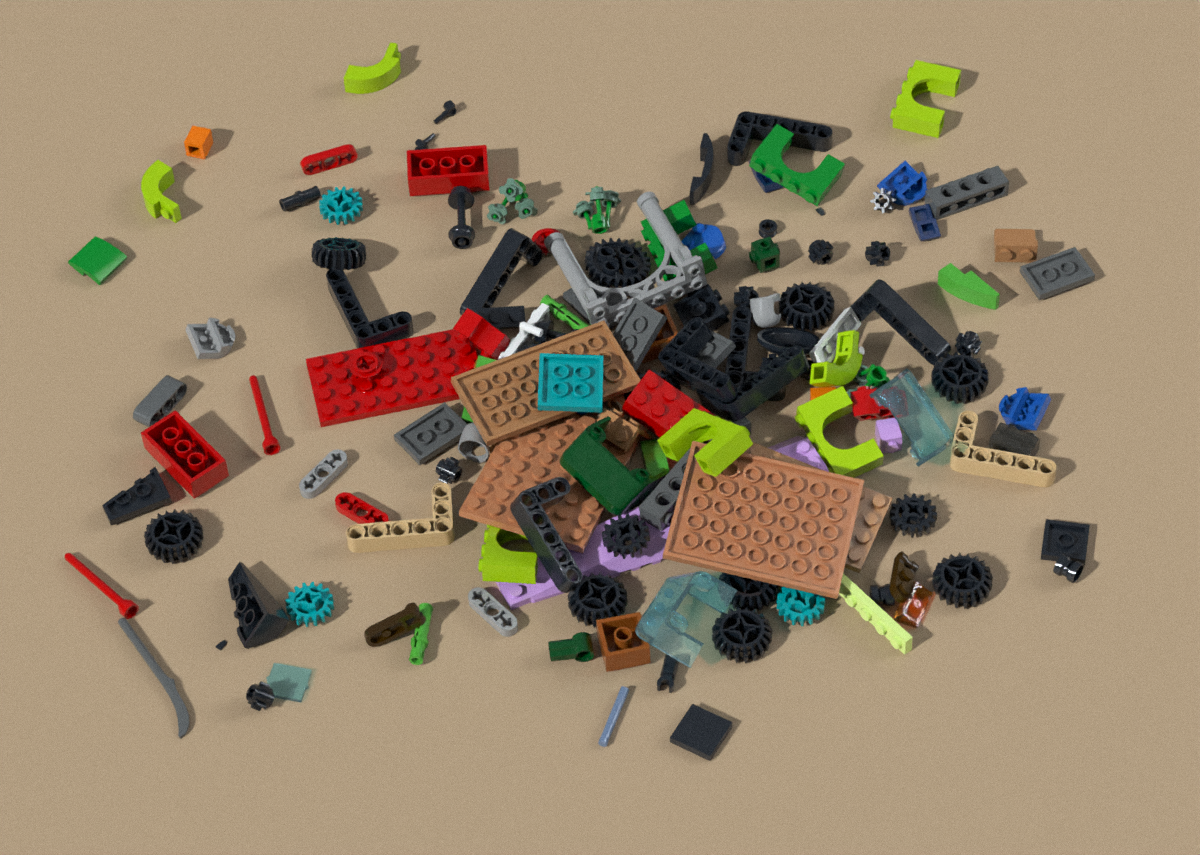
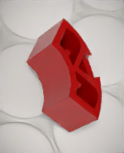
(481, 334)
(865, 407)

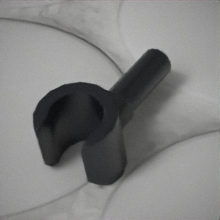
(450, 110)
(422, 144)

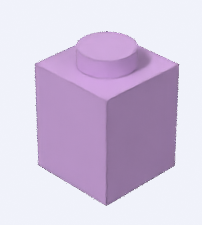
(888, 435)

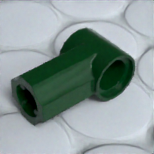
(577, 647)

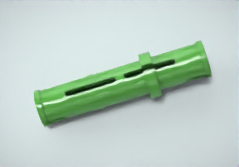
(566, 316)
(419, 641)

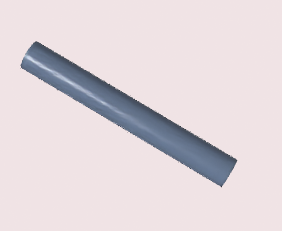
(614, 714)

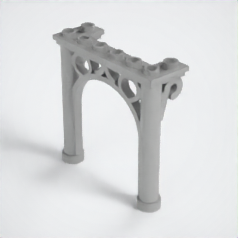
(689, 271)

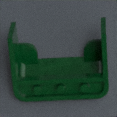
(604, 474)

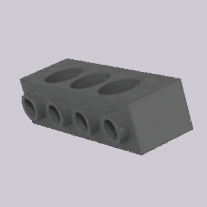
(967, 192)
(664, 494)

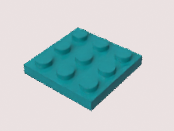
(570, 382)

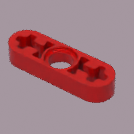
(340, 151)
(356, 505)

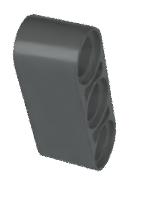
(160, 401)

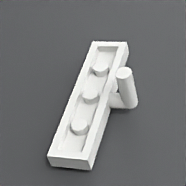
(528, 331)
(826, 347)

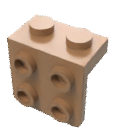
(1015, 245)
(622, 429)

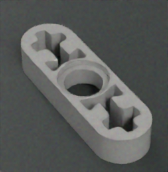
(322, 482)
(495, 620)

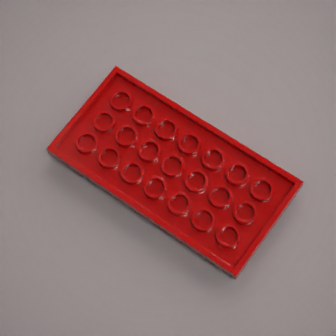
(413, 376)

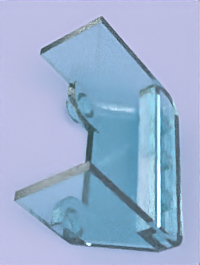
(915, 415)
(666, 628)

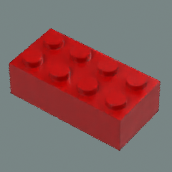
(445, 168)
(658, 404)
(185, 454)

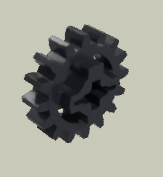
(913, 515)
(626, 536)

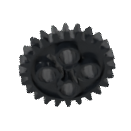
(603, 265)

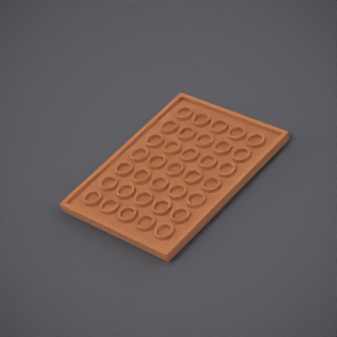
(532, 460)
(766, 522)

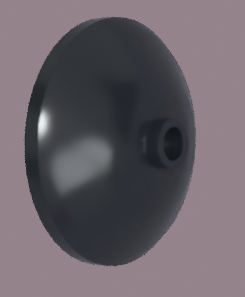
(779, 339)

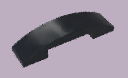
(701, 184)

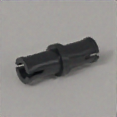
(299, 198)

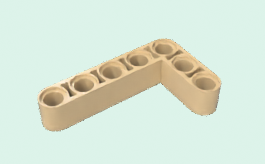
(993, 462)
(408, 533)

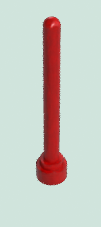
(270, 443)
(126, 607)

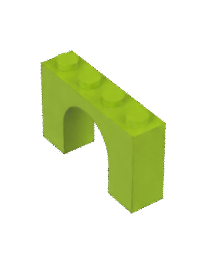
(921, 79)
(817, 415)
(726, 445)
(503, 564)

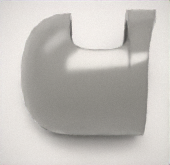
(763, 311)
(470, 438)

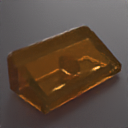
(912, 610)

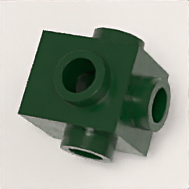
(765, 254)

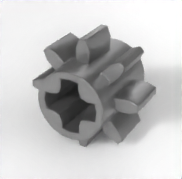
(879, 204)

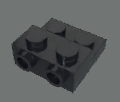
(703, 304)

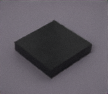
(1065, 538)
(701, 732)

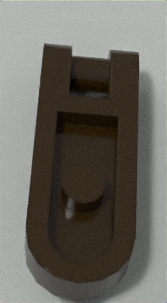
(902, 577)
(394, 626)

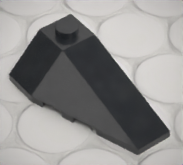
(256, 609)

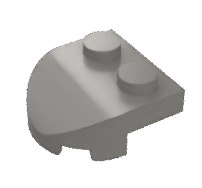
(210, 339)

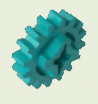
(341, 205)
(309, 604)
(800, 606)

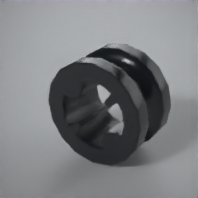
(767, 233)

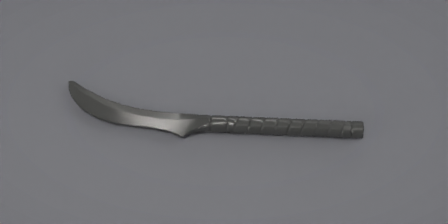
(167, 683)

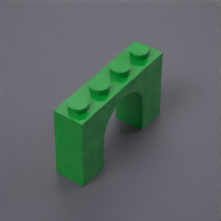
(811, 185)
(681, 220)

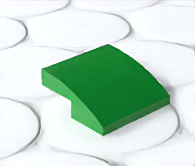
(97, 260)

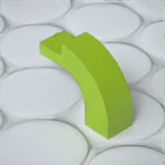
(376, 77)
(153, 184)
(845, 365)

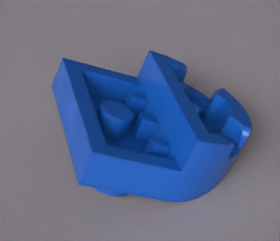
(906, 184)
(706, 233)
(1024, 409)

